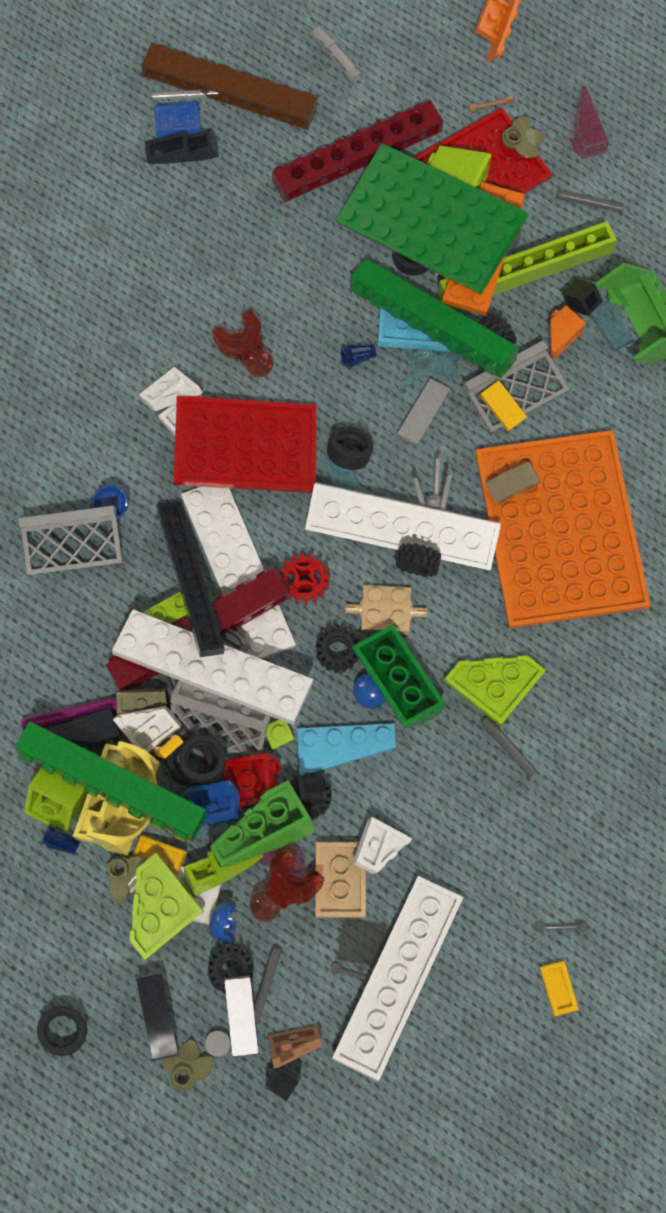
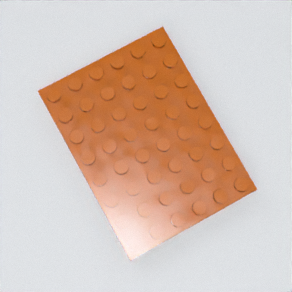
(568, 540)

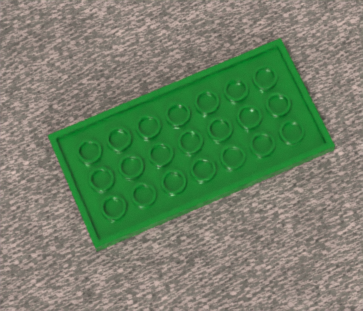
(432, 218)

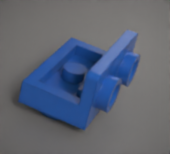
(177, 118)
(218, 799)

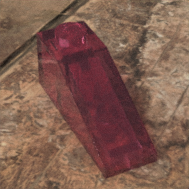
(589, 133)

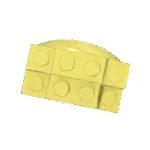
(97, 813)

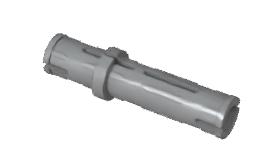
(331, 48)

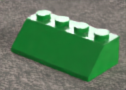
(399, 677)

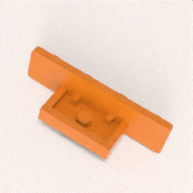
(495, 24)

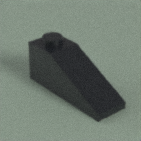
(91, 730)

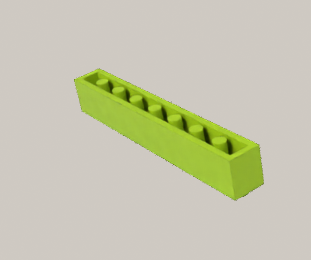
(551, 258)

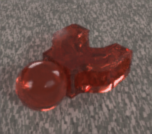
(246, 346)
(283, 888)

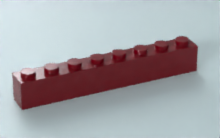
(230, 611)

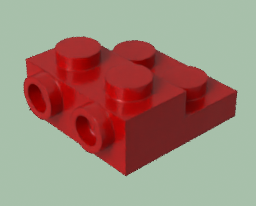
(252, 776)

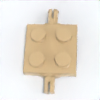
(385, 606)

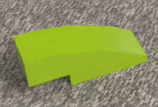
(208, 873)

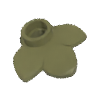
(525, 138)
(123, 882)
(187, 1062)

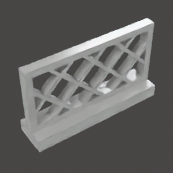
(524, 359)
(65, 519)
(221, 709)

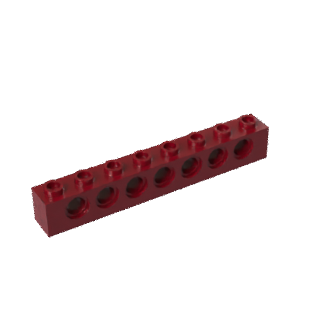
(289, 187)

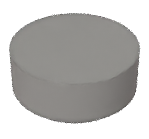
(217, 1044)

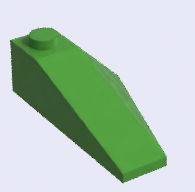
(270, 825)

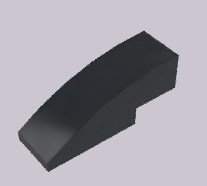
(182, 148)
(157, 1017)

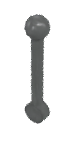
(540, 927)
(336, 968)

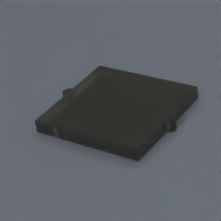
(361, 942)

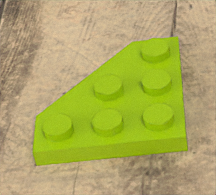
(495, 683)
(159, 907)

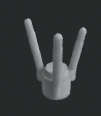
(434, 500)

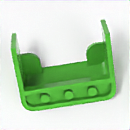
(645, 305)

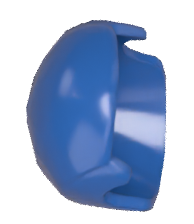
(111, 496)
(367, 693)
(221, 924)

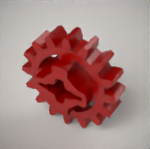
(302, 568)

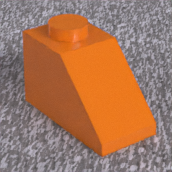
(563, 330)

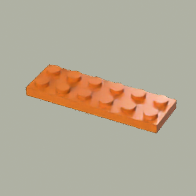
(465, 299)

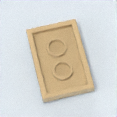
(344, 883)

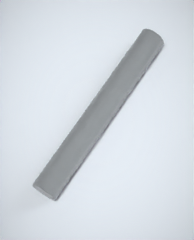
(180, 94)

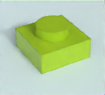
(278, 734)

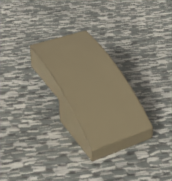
(513, 482)

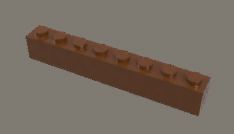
(232, 86)

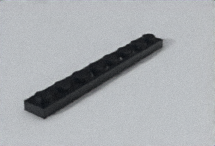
(190, 579)

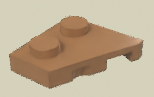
(293, 1044)

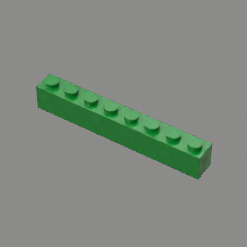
(434, 318)
(111, 782)

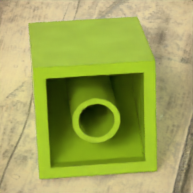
(462, 164)
(54, 800)

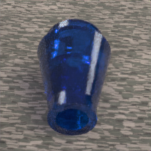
(356, 354)
(60, 840)

